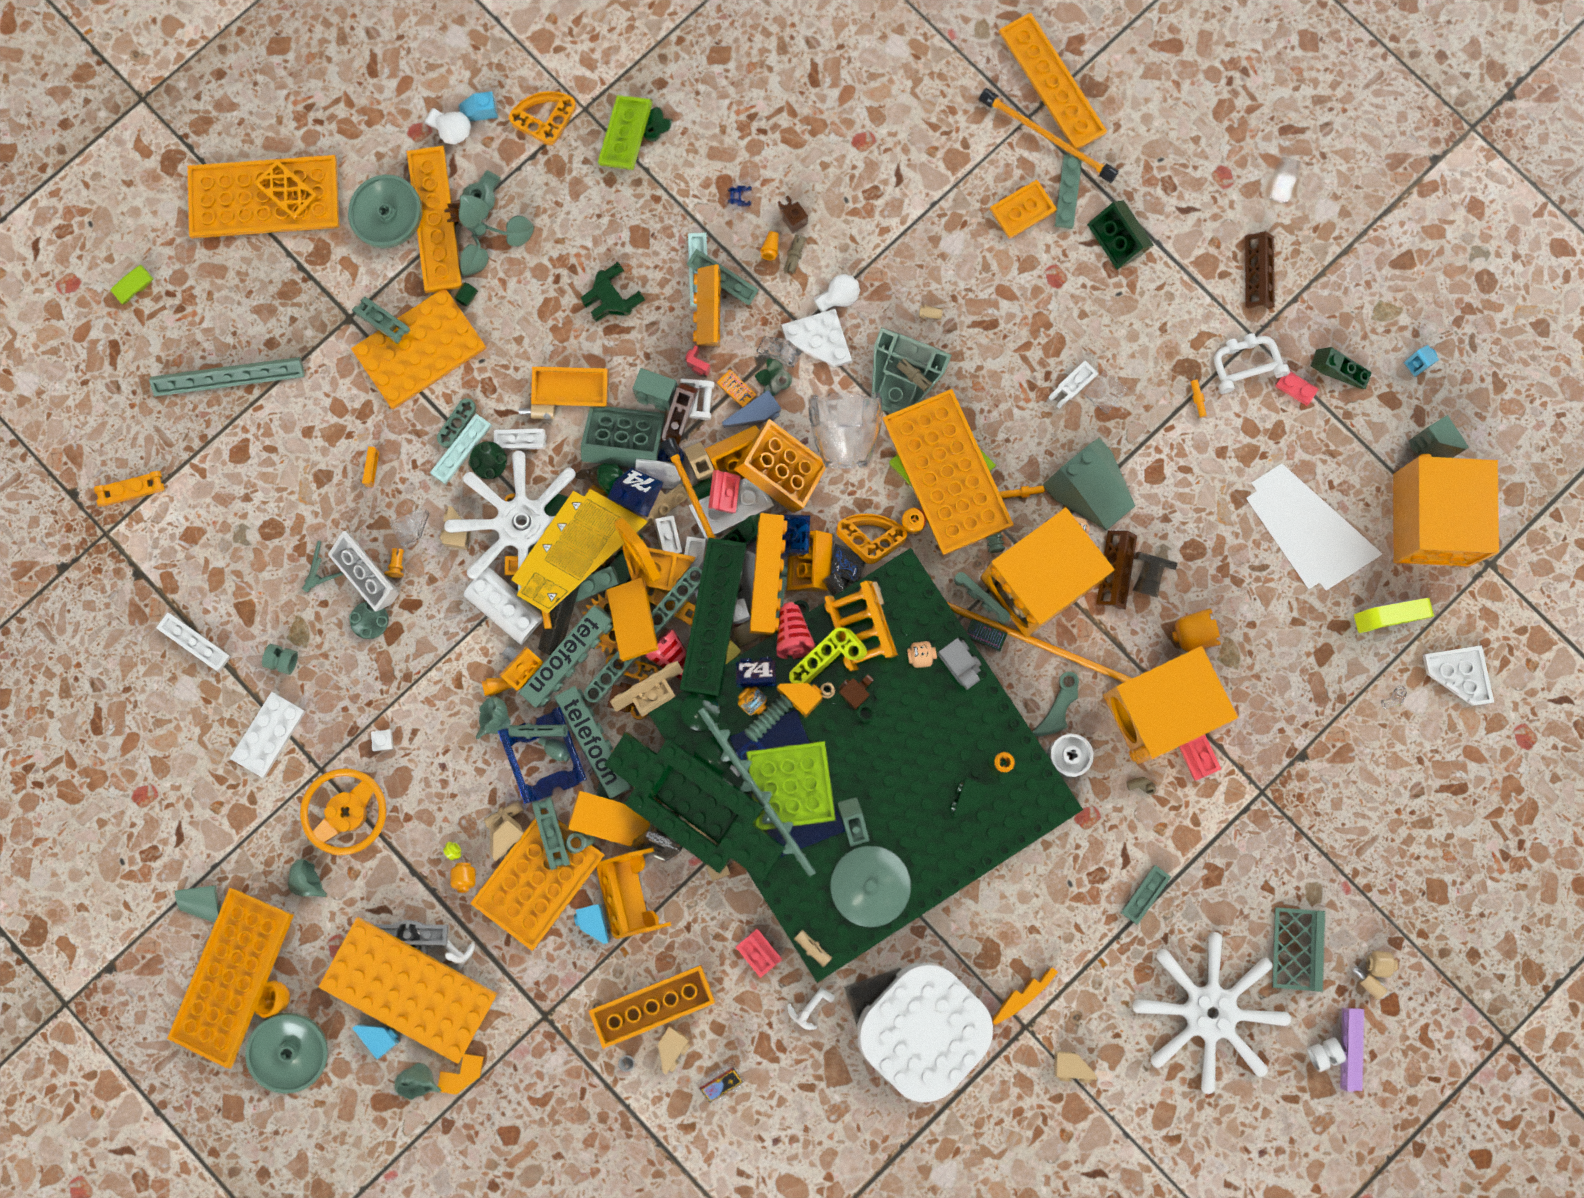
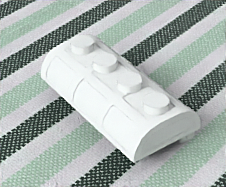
(503, 606)

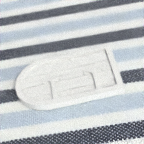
(660, 470)

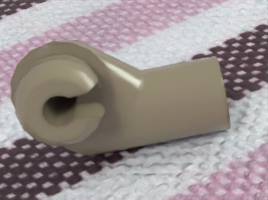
(1142, 783)

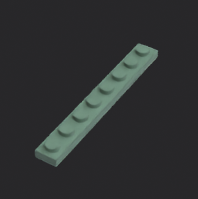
(227, 376)

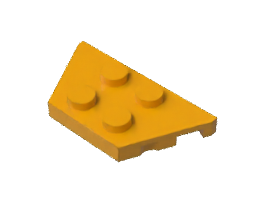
(669, 564)

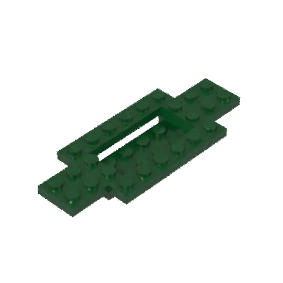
(699, 798)

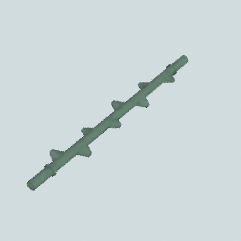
(762, 797)

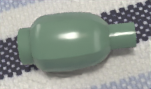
(555, 749)

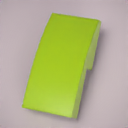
(132, 283)

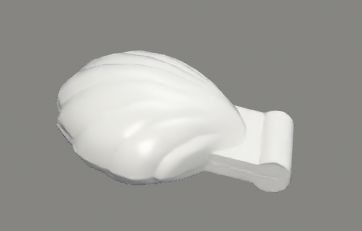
(452, 126)
(841, 292)

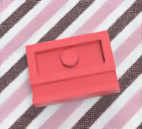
(724, 491)
(1199, 757)
(758, 953)

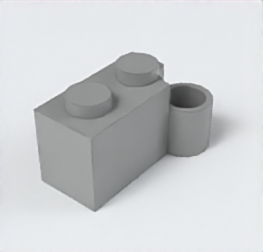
(961, 663)

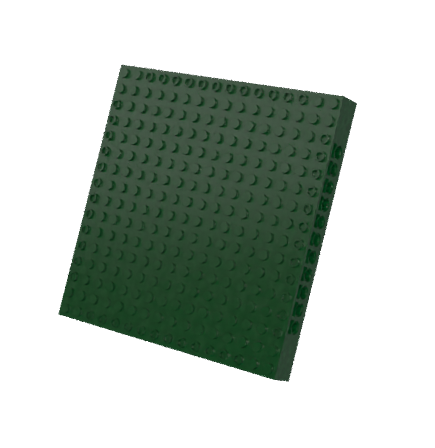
(898, 765)

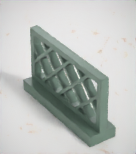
(1316, 949)

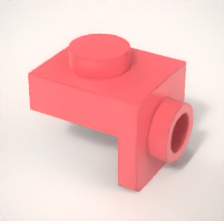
(698, 366)

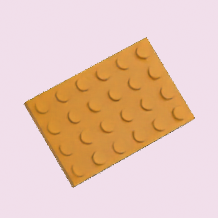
(434, 347)
(526, 893)

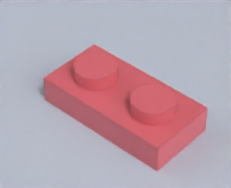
(1297, 388)

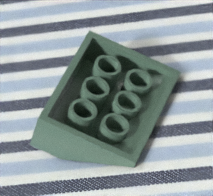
(621, 436)

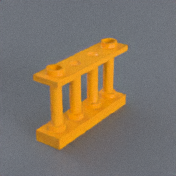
(873, 611)

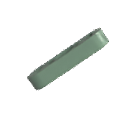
(468, 414)

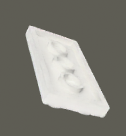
(750, 502)
(267, 735)

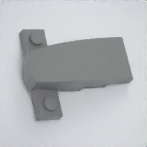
(417, 934)

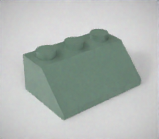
(1439, 440)

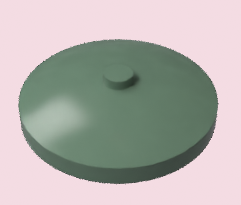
(385, 211)
(870, 886)
(286, 1053)

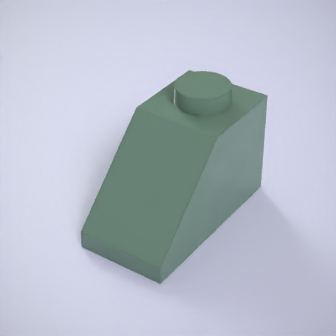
(853, 821)

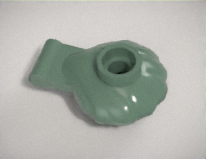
(484, 188)

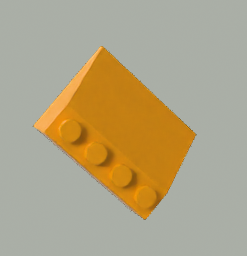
(708, 306)
(781, 466)

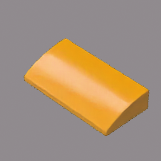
(569, 386)

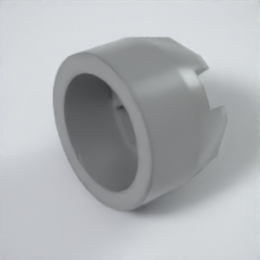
(630, 1061)

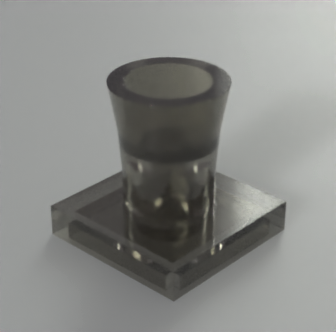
(1151, 573)
(660, 842)

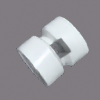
(1324, 1055)

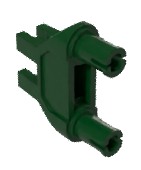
(609, 298)

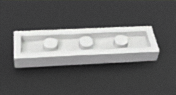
(193, 642)

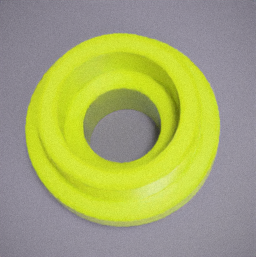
(452, 851)

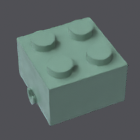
(654, 389)

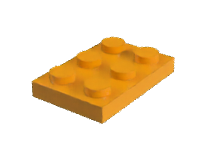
(1023, 209)

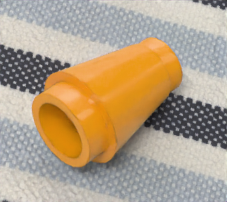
(770, 246)
(493, 686)
(1008, 758)

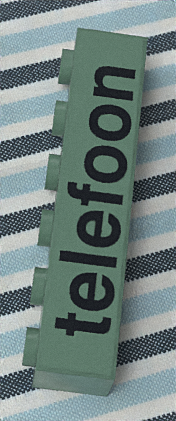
(567, 656)
(590, 739)

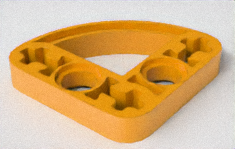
(544, 128)
(870, 546)
(637, 549)

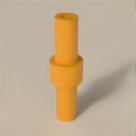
(1198, 398)

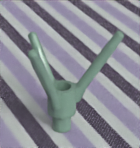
(313, 578)

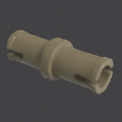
(794, 254)
(914, 375)

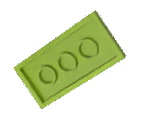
(625, 132)

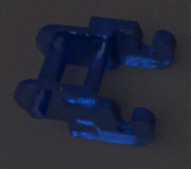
(739, 189)

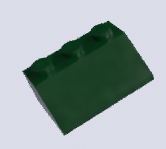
(1120, 234)

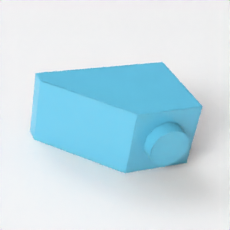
(479, 106)
(1421, 360)
(592, 922)
(377, 1038)

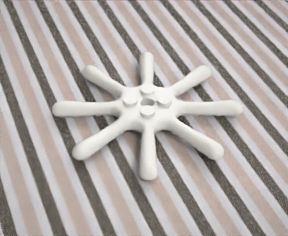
(509, 514)
(1226, 1015)

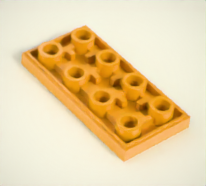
(632, 619)
(606, 819)

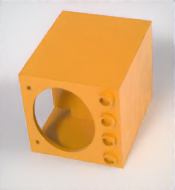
(1445, 511)
(1047, 571)
(1170, 705)

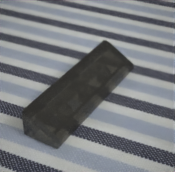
(560, 620)

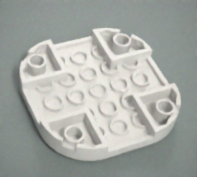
(925, 1032)

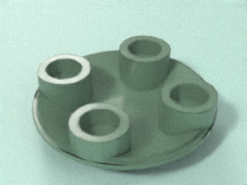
(367, 622)

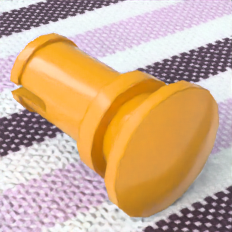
(395, 566)

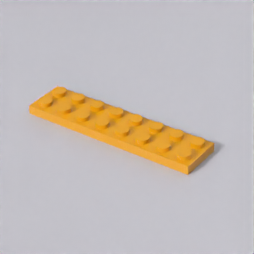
(1052, 81)
(435, 235)

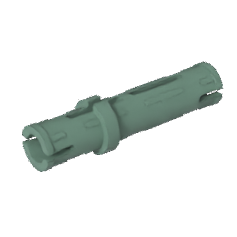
(530, 730)

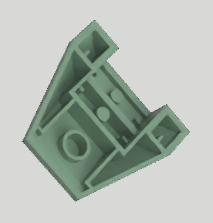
(891, 382)
(1092, 486)

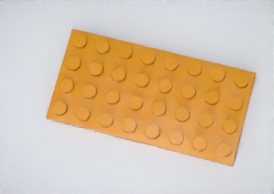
(230, 204)
(947, 472)
(230, 977)
(407, 990)

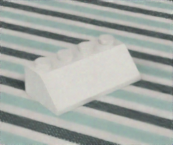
(363, 572)

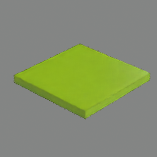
(797, 781)

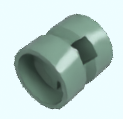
(276, 657)

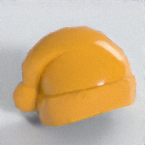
(273, 999)

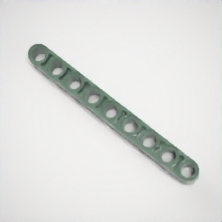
(667, 616)

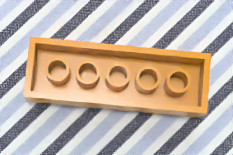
(766, 574)
(652, 1006)

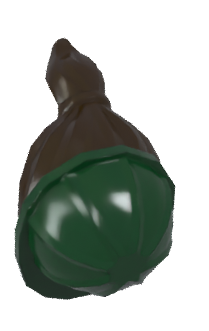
(601, 476)

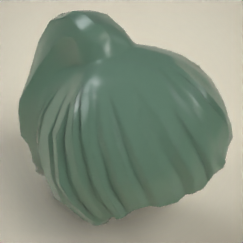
(493, 716)
(304, 880)
(415, 1082)

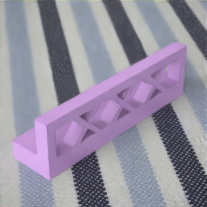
(1352, 1044)

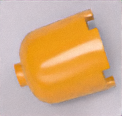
(1196, 631)

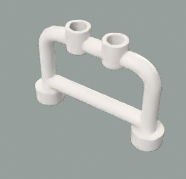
(1251, 341)

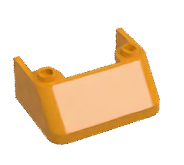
(624, 895)

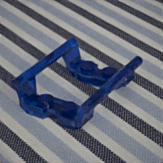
(546, 785)

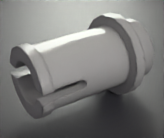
(509, 653)

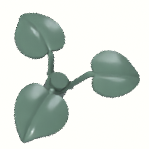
(471, 213)

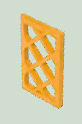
(269, 174)

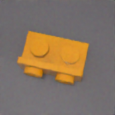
(521, 669)

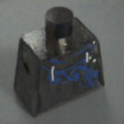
(847, 564)

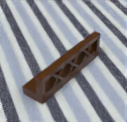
(1266, 270)
(1123, 568)

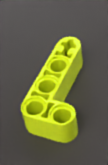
(1393, 614)
(823, 659)

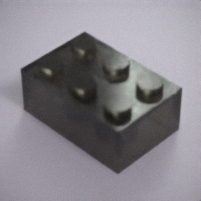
(868, 990)

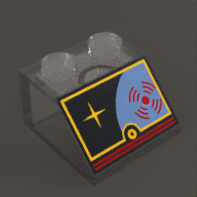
(721, 1081)

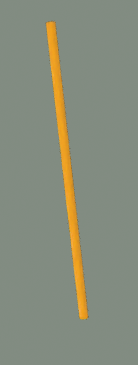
(1041, 644)

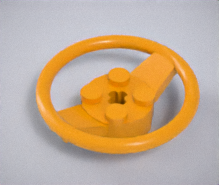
(335, 822)

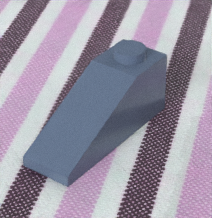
(757, 411)

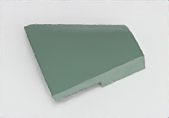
(199, 902)

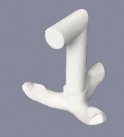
(456, 956)
(803, 1016)

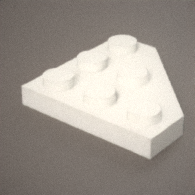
(820, 337)
(1462, 673)

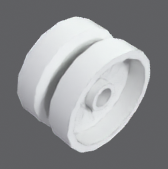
(1080, 750)

